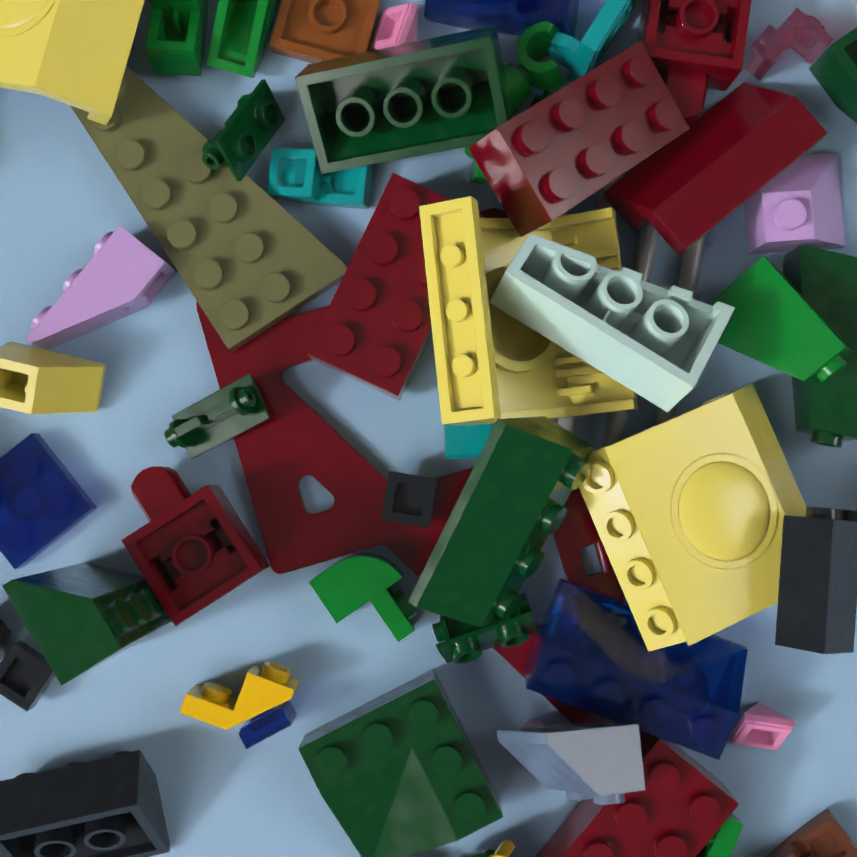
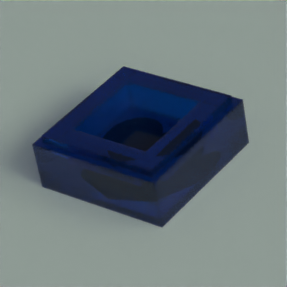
(267, 724)

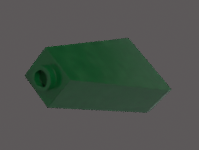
(830, 287)

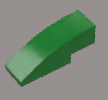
(241, 35)
(177, 36)

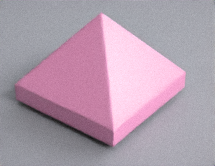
(396, 26)
(762, 728)

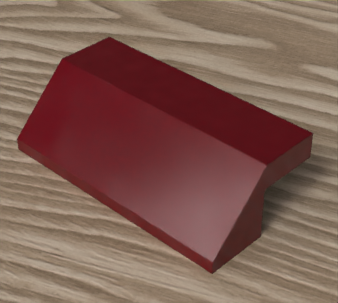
(716, 164)

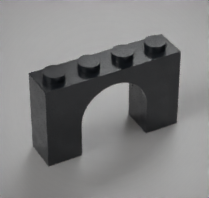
(818, 581)

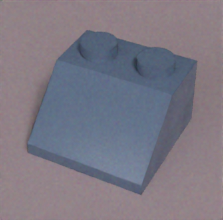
(581, 758)

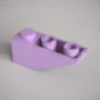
(113, 284)

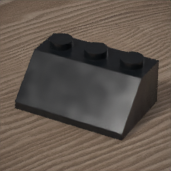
(84, 810)

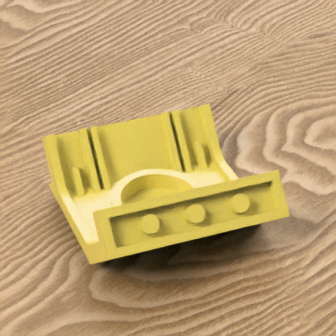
(68, 50)
(484, 357)
(695, 517)

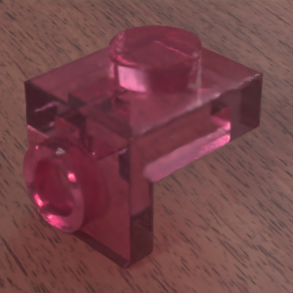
(799, 32)

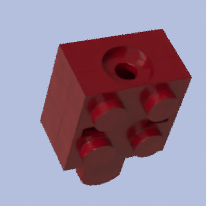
(690, 47)
(192, 539)

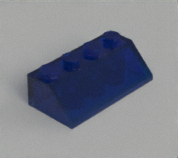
(598, 662)

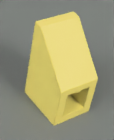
(48, 381)

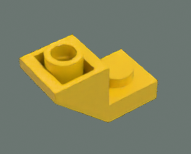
(261, 691)

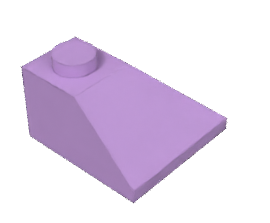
(797, 208)

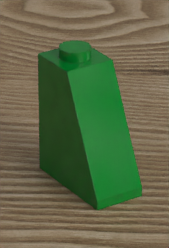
(780, 326)

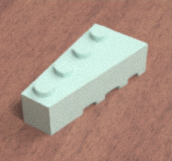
(613, 319)

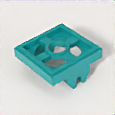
(586, 55)

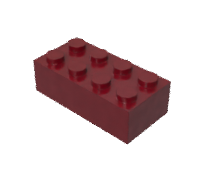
(579, 139)
(382, 303)
(669, 819)

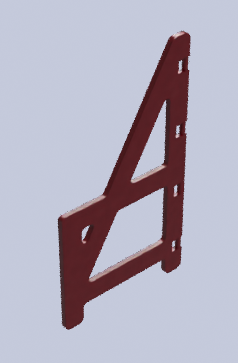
(303, 444)

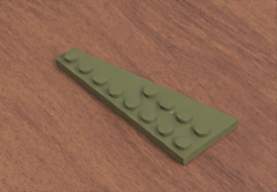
(223, 235)

